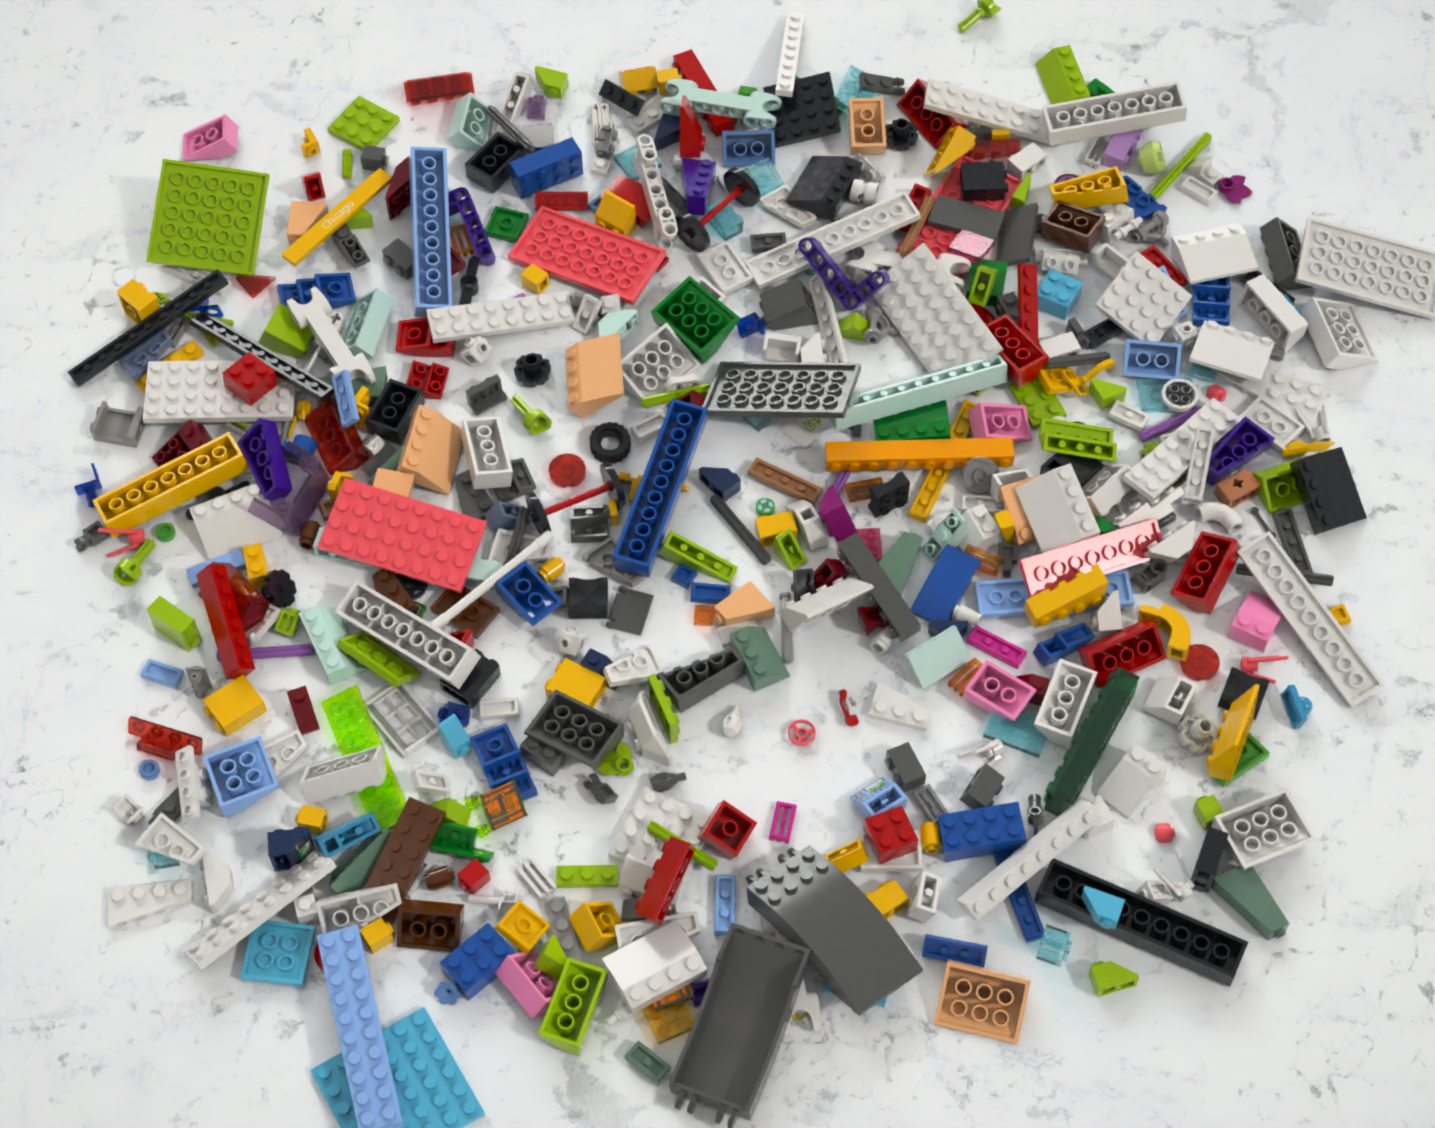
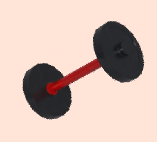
(741, 188)
(612, 486)

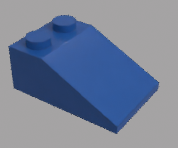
(527, 594)

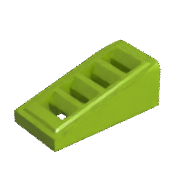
(1020, 195)

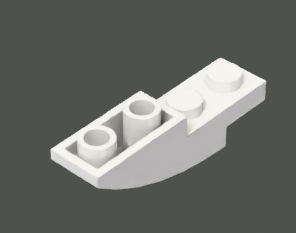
(1145, 511)

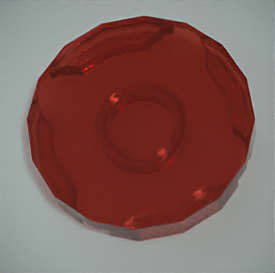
(567, 470)
(1201, 663)

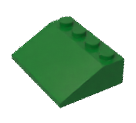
(696, 318)
(916, 424)

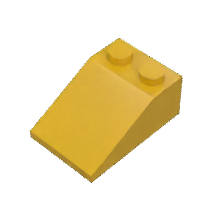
(954, 145)

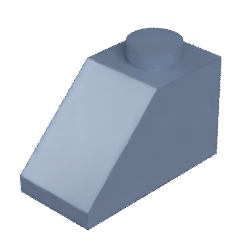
(503, 516)

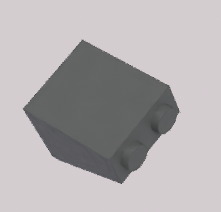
(788, 306)

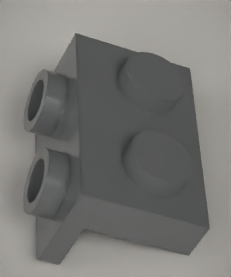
(485, 395)

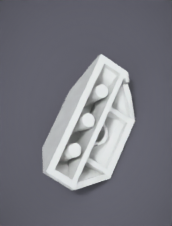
(647, 732)

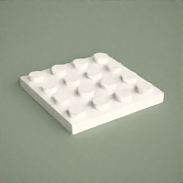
(1143, 299)
(665, 811)

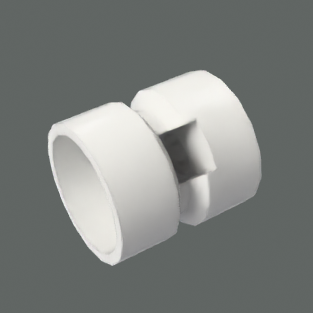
(864, 192)

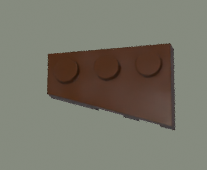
(389, 586)

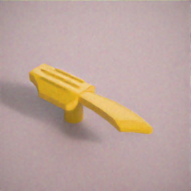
(1299, 448)

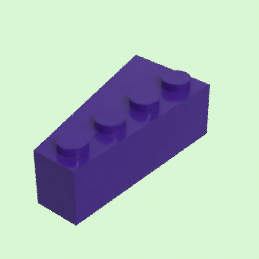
(698, 182)
(1237, 449)
(266, 459)

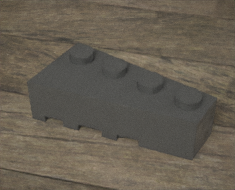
(702, 678)

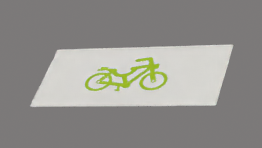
(805, 429)

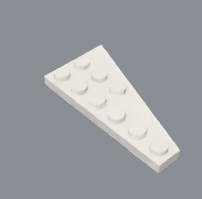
(1284, 392)

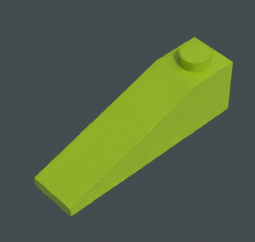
(696, 557)

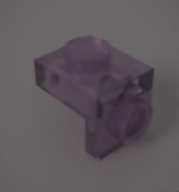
(537, 107)

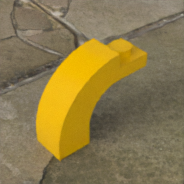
(1175, 626)

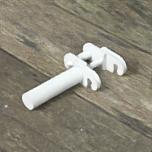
(495, 900)

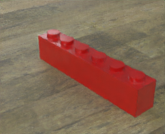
(691, 69)
(225, 621)

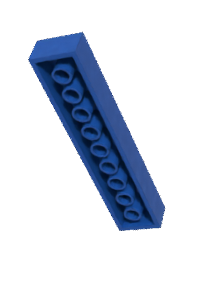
(660, 488)

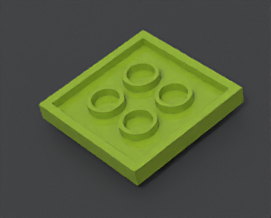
(363, 124)

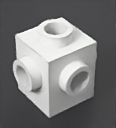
(1185, 334)
(475, 350)
(570, 641)

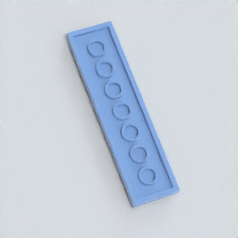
(1008, 596)

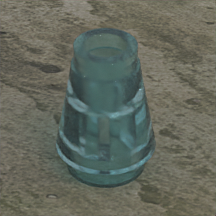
(1203, 372)

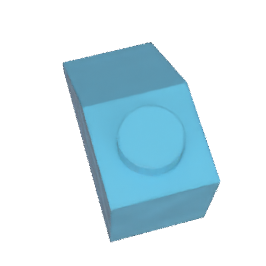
(454, 736)
(1103, 907)

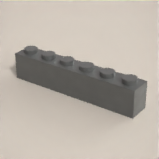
(884, 594)

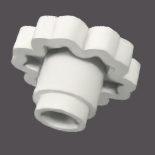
(1197, 732)

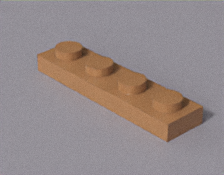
(784, 481)

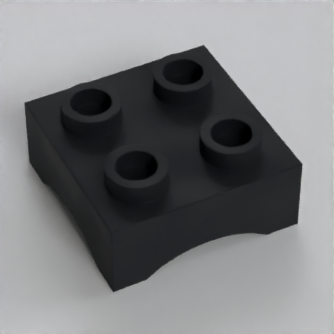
(889, 495)
(588, 598)
(1238, 684)

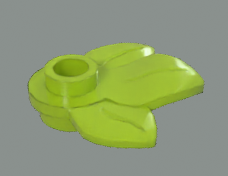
(618, 758)

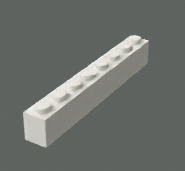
(1029, 859)

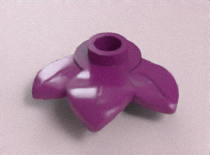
(1234, 188)

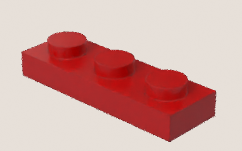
(562, 200)
(1157, 258)

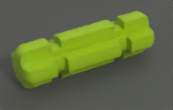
(346, 164)

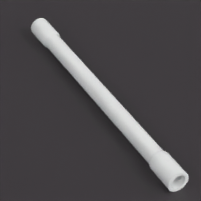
(539, 543)

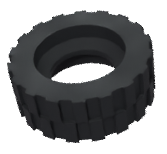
(605, 430)

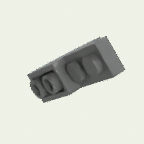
(350, 247)

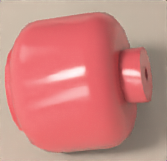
(1217, 392)
(1164, 833)

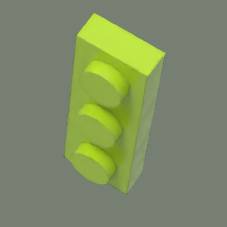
(586, 876)

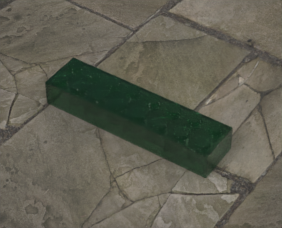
(1091, 741)

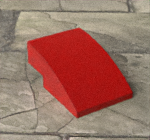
(633, 193)
(416, 340)

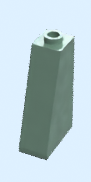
(374, 389)
(901, 559)
(1252, 900)

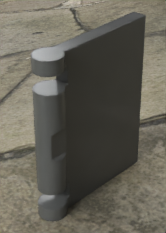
(630, 611)

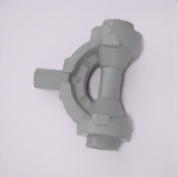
(1160, 220)
(873, 334)

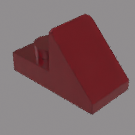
(870, 619)

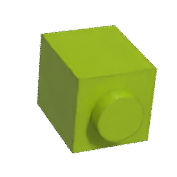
(1205, 810)

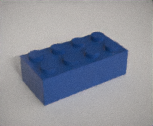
(546, 168)
(981, 831)

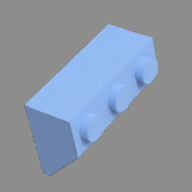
(1151, 359)

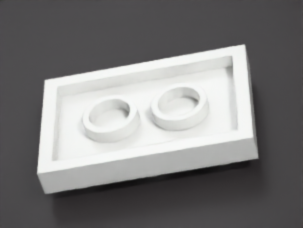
(725, 267)
(1274, 421)
(908, 863)

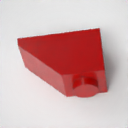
(313, 186)

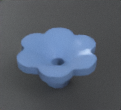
(447, 993)

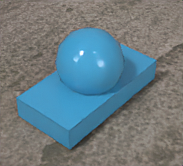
(1296, 706)

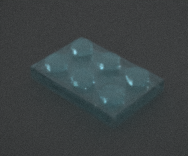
(850, 89)

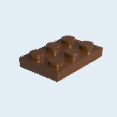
(474, 617)

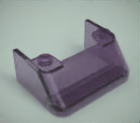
(290, 515)

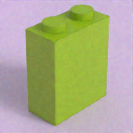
(174, 623)

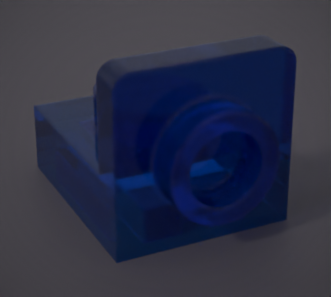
(751, 324)

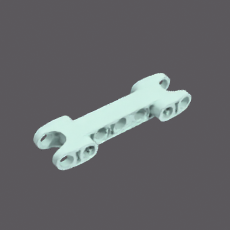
(750, 109)

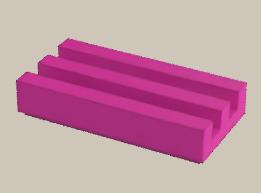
(779, 837)

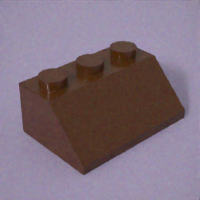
(1072, 226)
(430, 925)

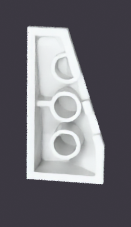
(357, 907)

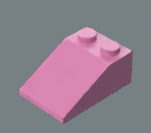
(211, 140)
(1000, 421)
(1255, 622)
(998, 691)

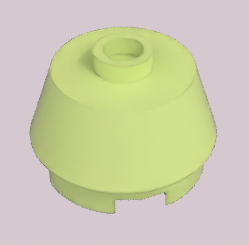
(1152, 158)

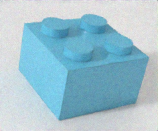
(1058, 294)

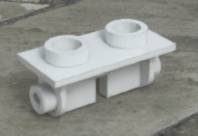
(868, 171)

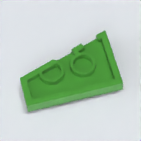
(1252, 755)

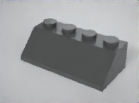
(1283, 252)

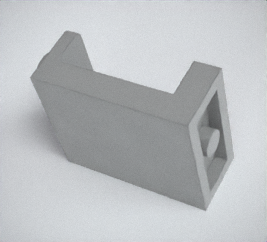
(118, 426)

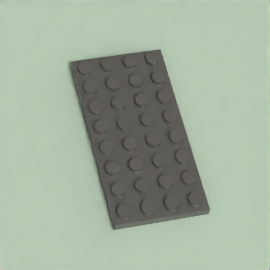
(782, 389)

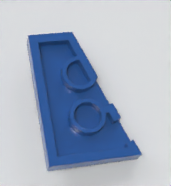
(1142, 203)

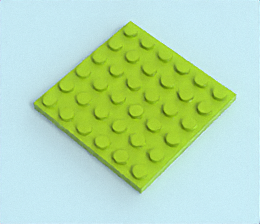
(208, 217)

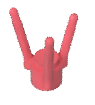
(135, 536)
(1250, 664)

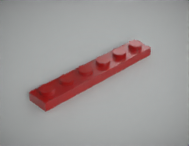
(1028, 300)

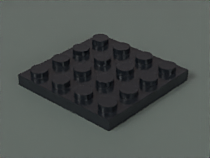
(808, 112)

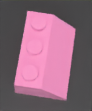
(527, 983)

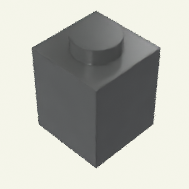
(374, 158)

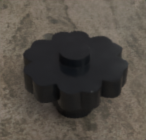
(901, 134)
(532, 370)
(279, 588)

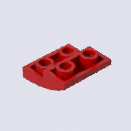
(428, 378)

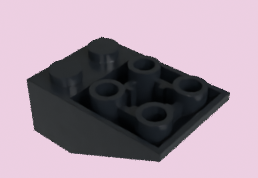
(1083, 467)

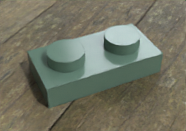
(647, 1062)

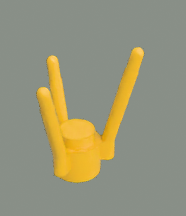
(302, 410)

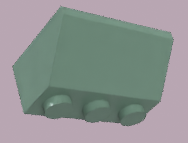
(760, 656)

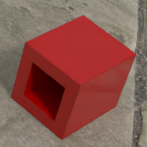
(473, 877)

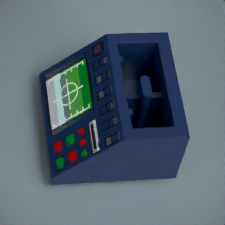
(289, 847)

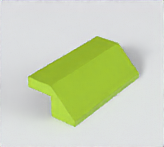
(1077, 439)

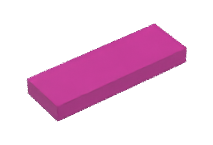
(996, 647)

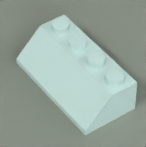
(367, 323)
(324, 631)

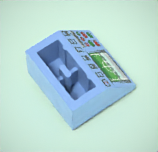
(879, 797)

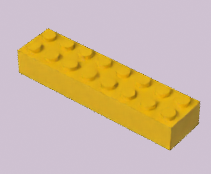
(171, 484)

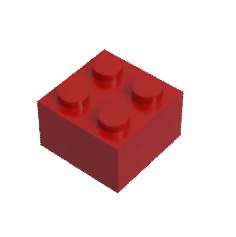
(249, 378)
(726, 830)
(890, 834)

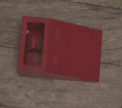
(398, 192)
(183, 441)

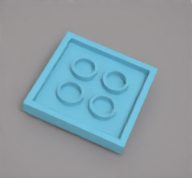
(278, 953)

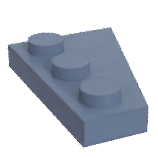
(151, 350)

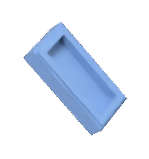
(162, 674)

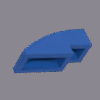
(1063, 644)

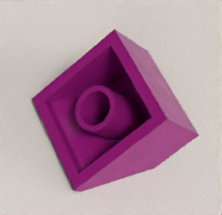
(836, 515)

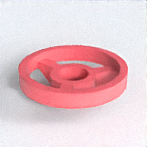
(801, 729)

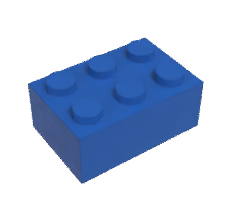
(476, 961)

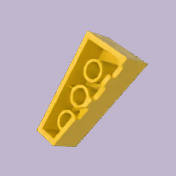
(1092, 189)
(1067, 598)

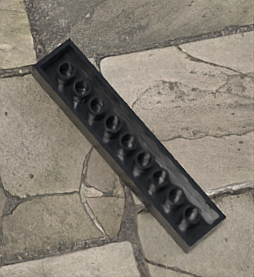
(1146, 924)

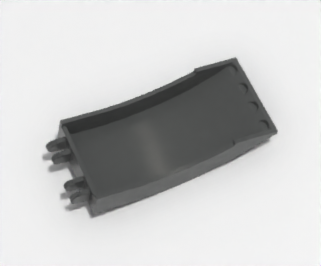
(830, 915)
(740, 1023)

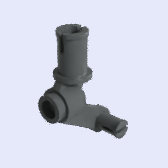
(1035, 812)

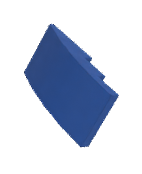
(334, 286)
(1211, 301)
(945, 584)
(502, 760)

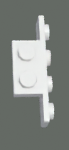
(192, 785)

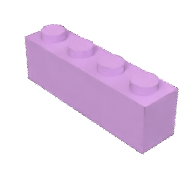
(1120, 147)

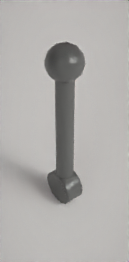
(1254, 511)

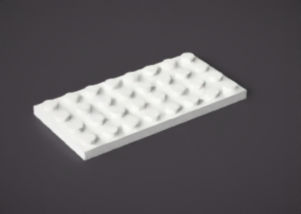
(1367, 267)
(934, 314)
(197, 392)

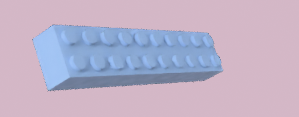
(430, 229)
(359, 1029)

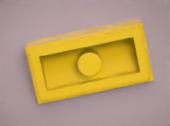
(848, 856)

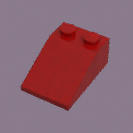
(691, 137)

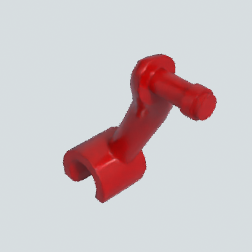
(850, 720)

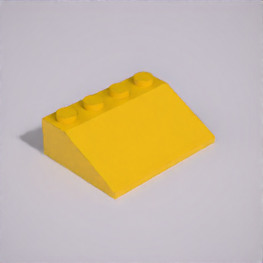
(1232, 736)

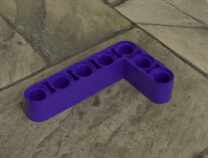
(471, 219)
(839, 277)

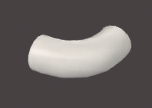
(1219, 512)

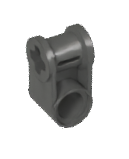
(1147, 578)

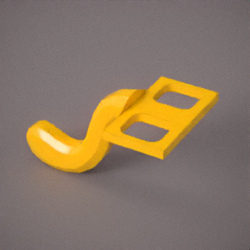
(1082, 380)

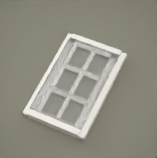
(402, 719)

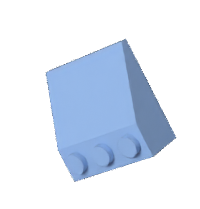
(241, 775)

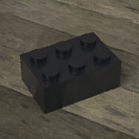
(490, 163)
(393, 411)

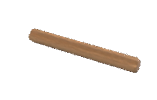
(916, 226)

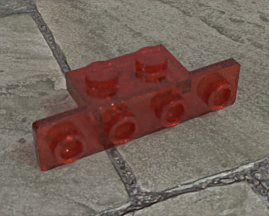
(994, 149)
(162, 740)

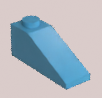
(346, 834)

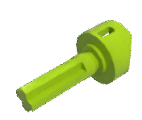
(985, 7)
(535, 420)
(131, 567)

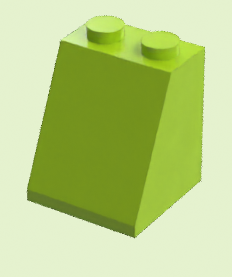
(284, 335)

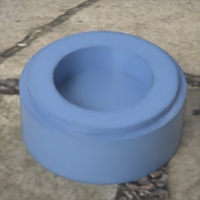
(149, 769)

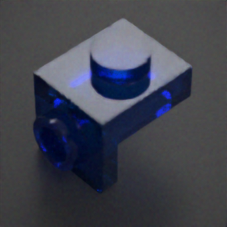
(461, 711)

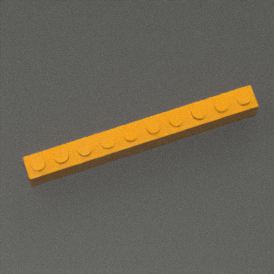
(915, 453)

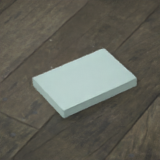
(938, 657)

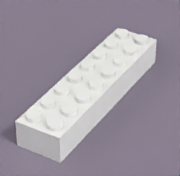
(1114, 113)
(408, 634)

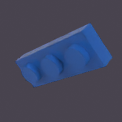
(957, 950)

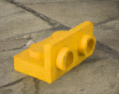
(362, 401)

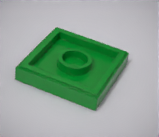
(506, 224)

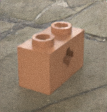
(1237, 488)

